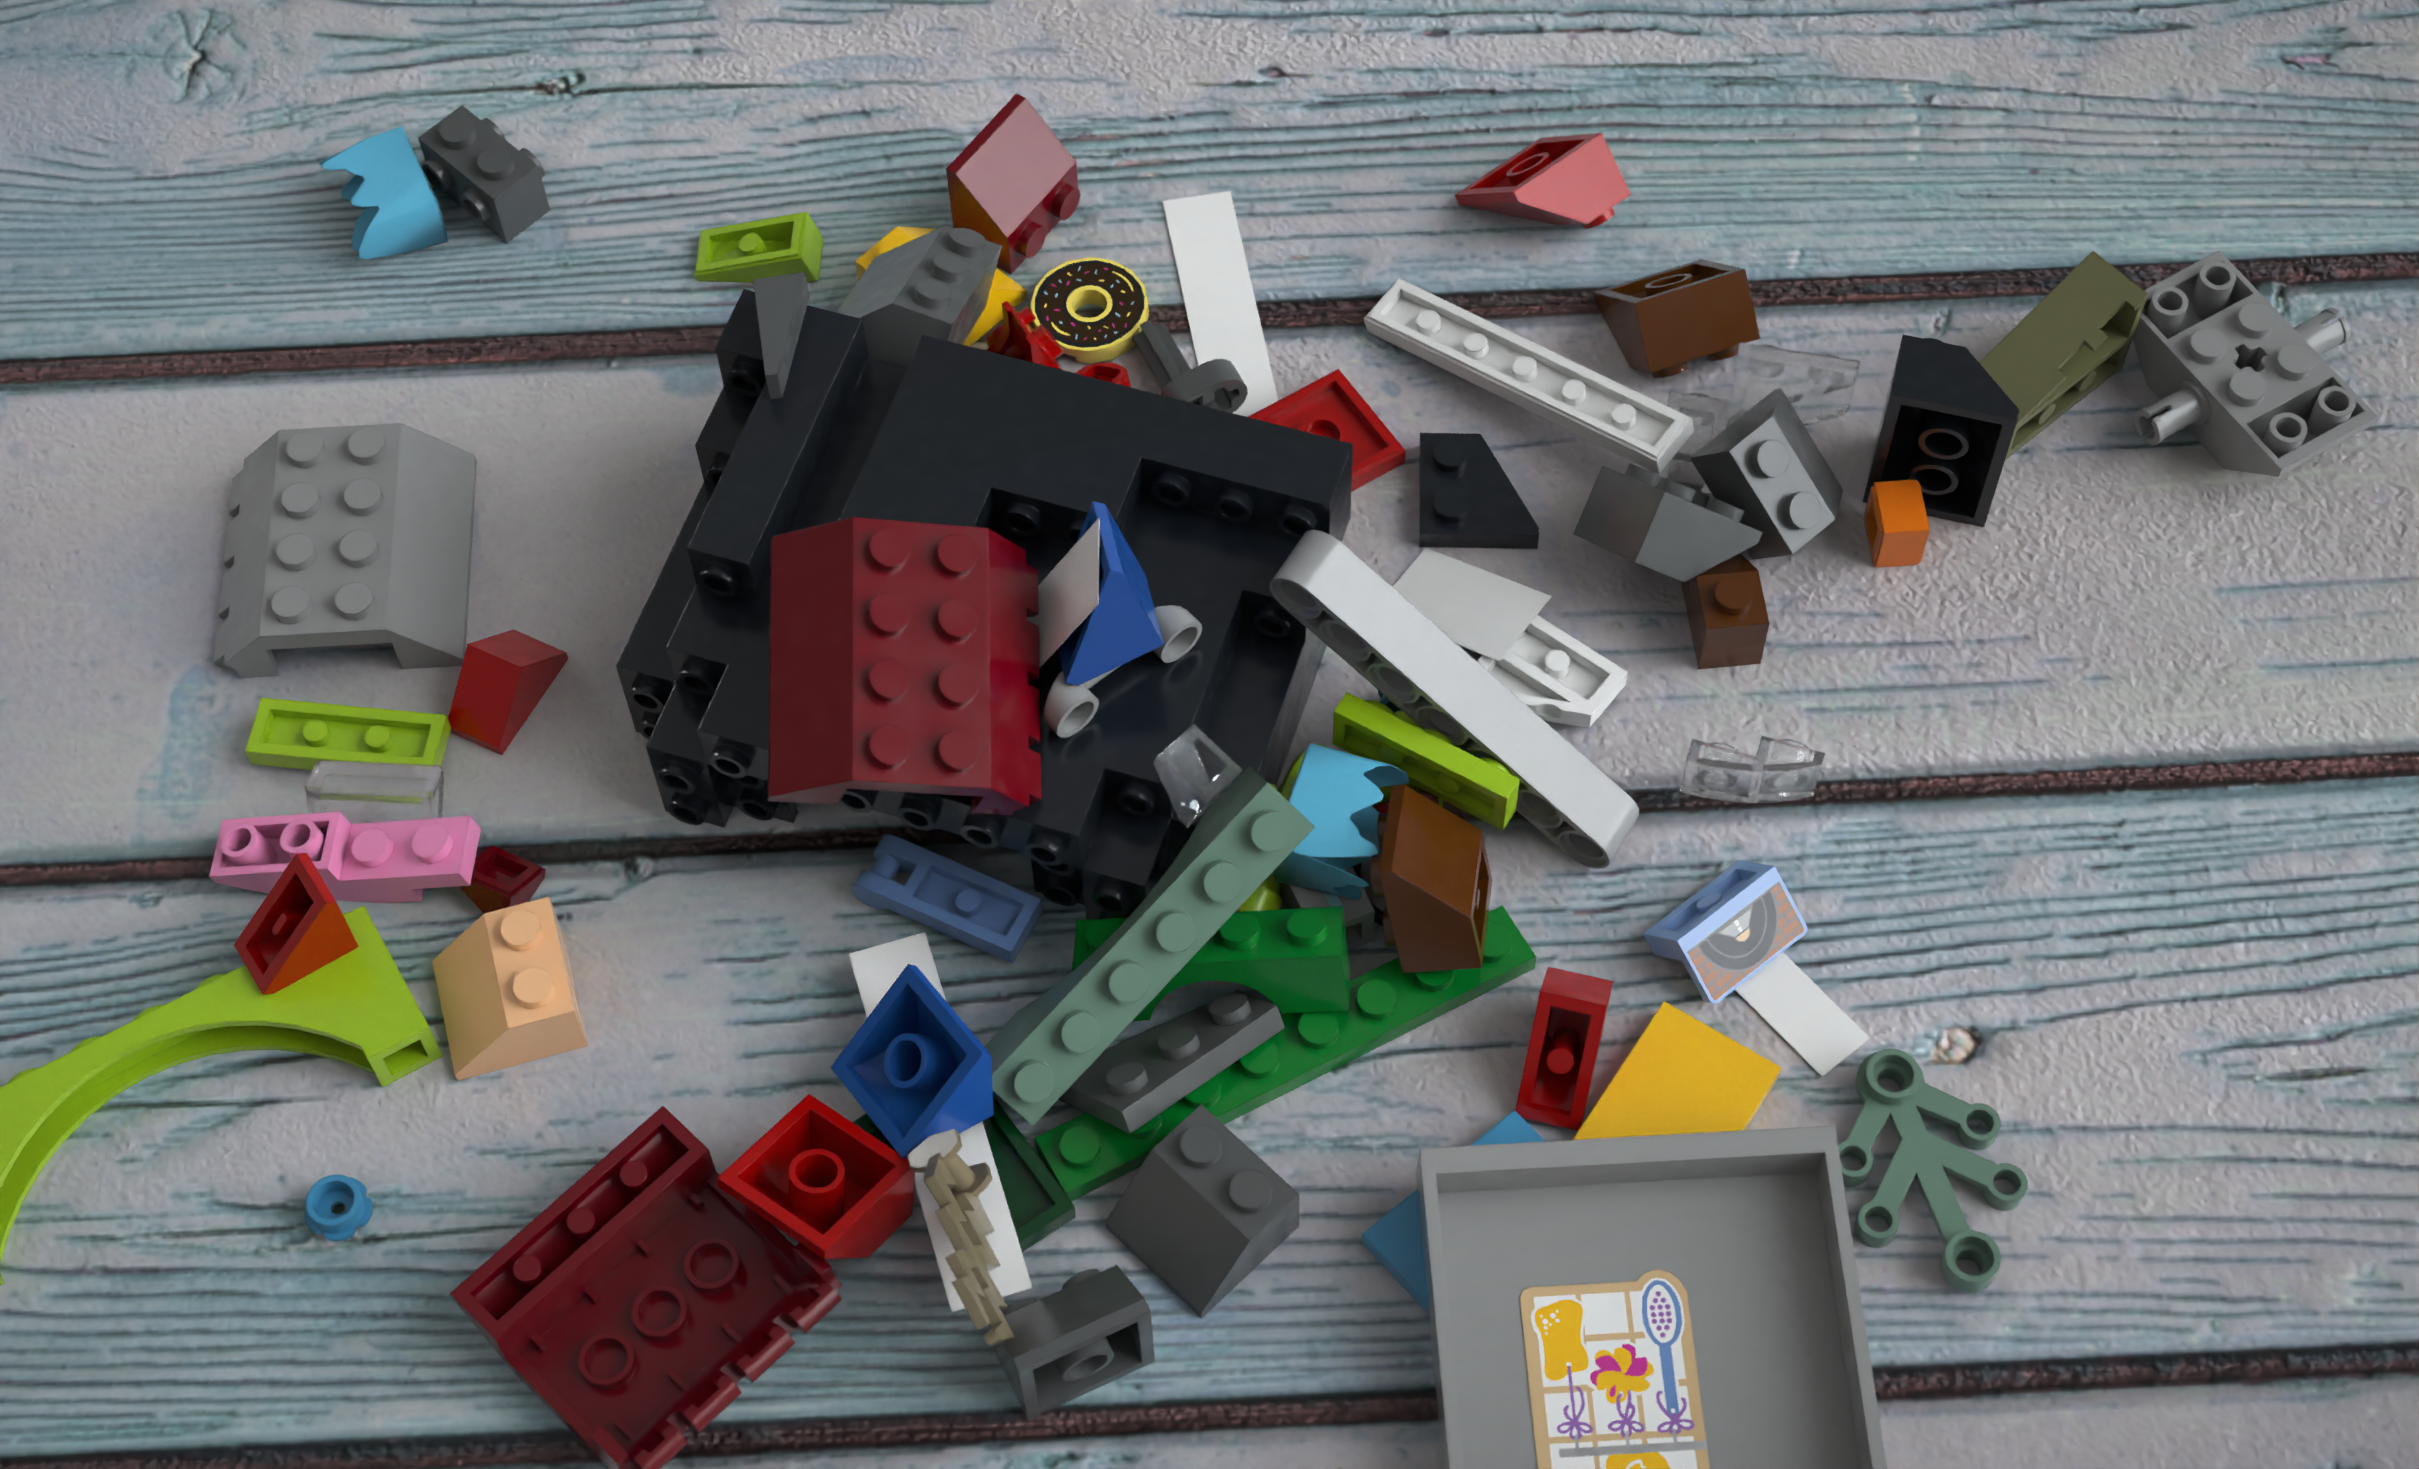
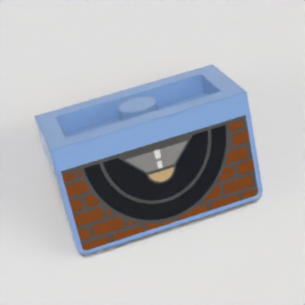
(1729, 928)

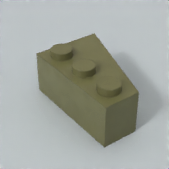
(2066, 345)

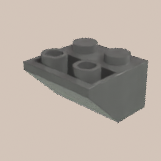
(1662, 523)

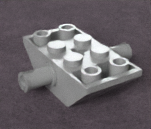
(2241, 372)

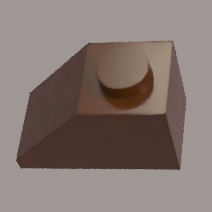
(1727, 614)

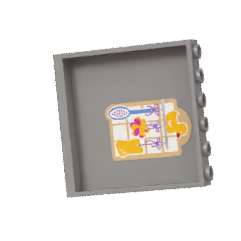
(1647, 1304)

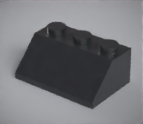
(1944, 429)

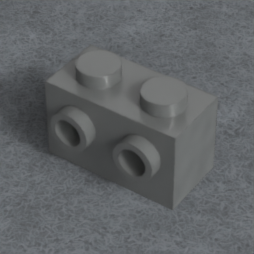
(484, 173)

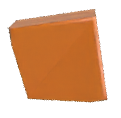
(1896, 523)

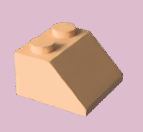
(508, 991)

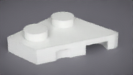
(1558, 675)

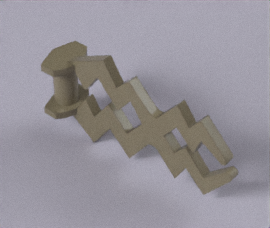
(966, 1225)

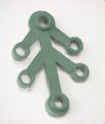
(1927, 1160)

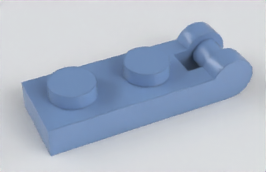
(949, 897)

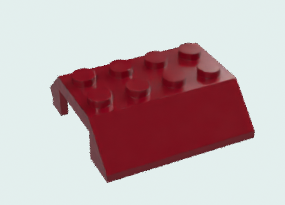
(903, 664)
(645, 1297)

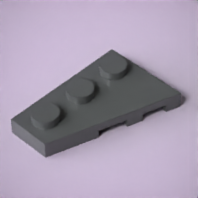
(1169, 1061)

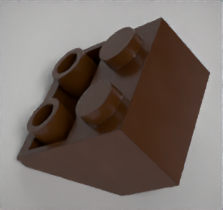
(1432, 884)

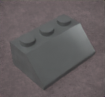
(923, 288)

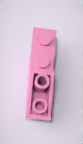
(355, 860)

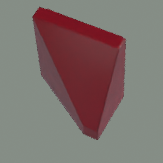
(502, 880)

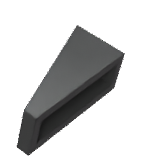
(780, 312)

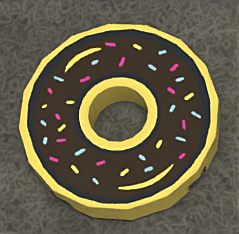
(1097, 283)

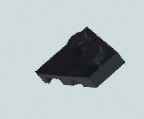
(1468, 497)

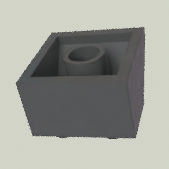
(1773, 474)
(1204, 1211)
(1075, 1339)

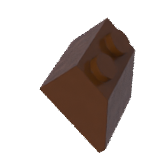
(1680, 316)

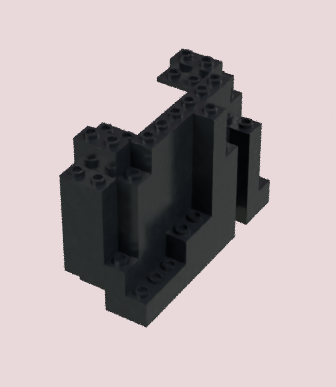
(1018, 451)

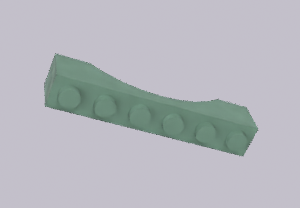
(1212, 876)

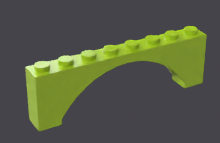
(343, 1012)

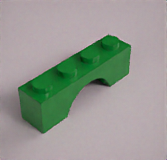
(1285, 954)

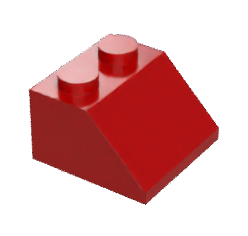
(824, 1182)

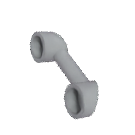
(1073, 706)

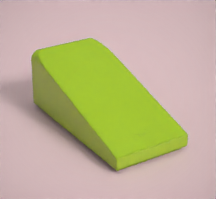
(760, 250)

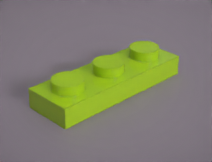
(308, 732)
(1428, 758)

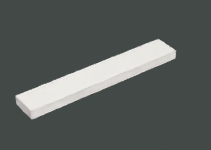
(1530, 376)

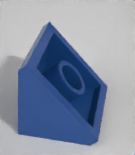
(1124, 620)
(917, 1066)

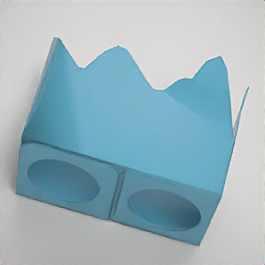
(397, 196)
(1336, 796)

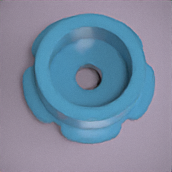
(329, 1193)

